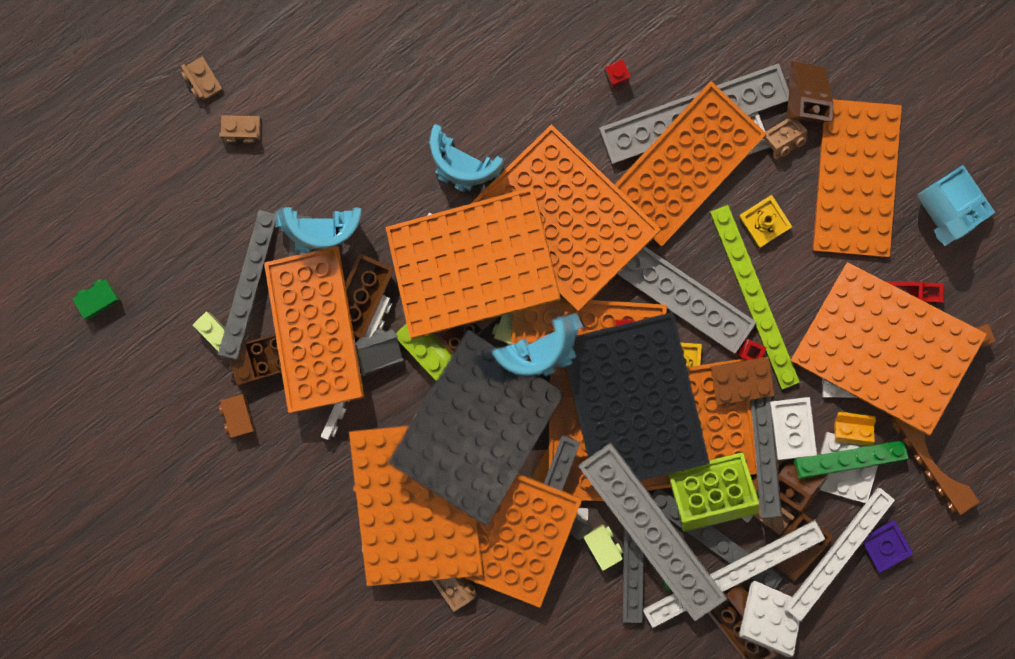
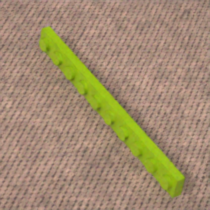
(754, 297)

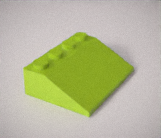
(426, 351)
(714, 492)

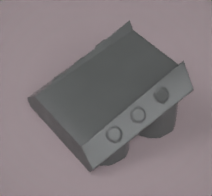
(378, 352)

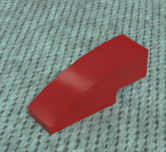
(924, 291)

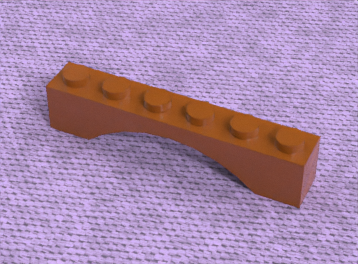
(959, 496)

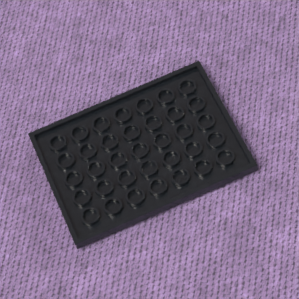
(637, 396)
(475, 429)

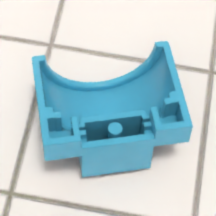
(458, 166)
(949, 198)
(317, 233)
(544, 353)

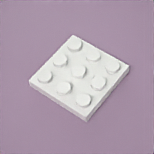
(850, 484)
(767, 620)

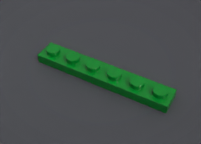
(850, 459)

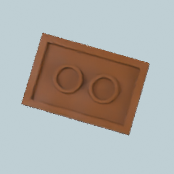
(742, 380)

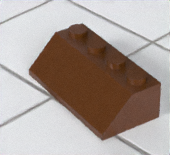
(364, 291)
(729, 619)

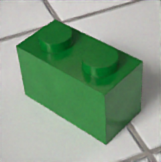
(96, 299)

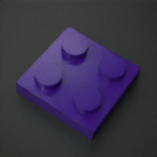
(886, 546)

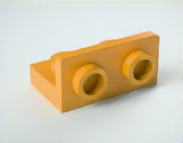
(854, 429)

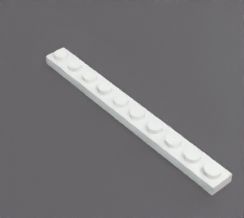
(743, 569)

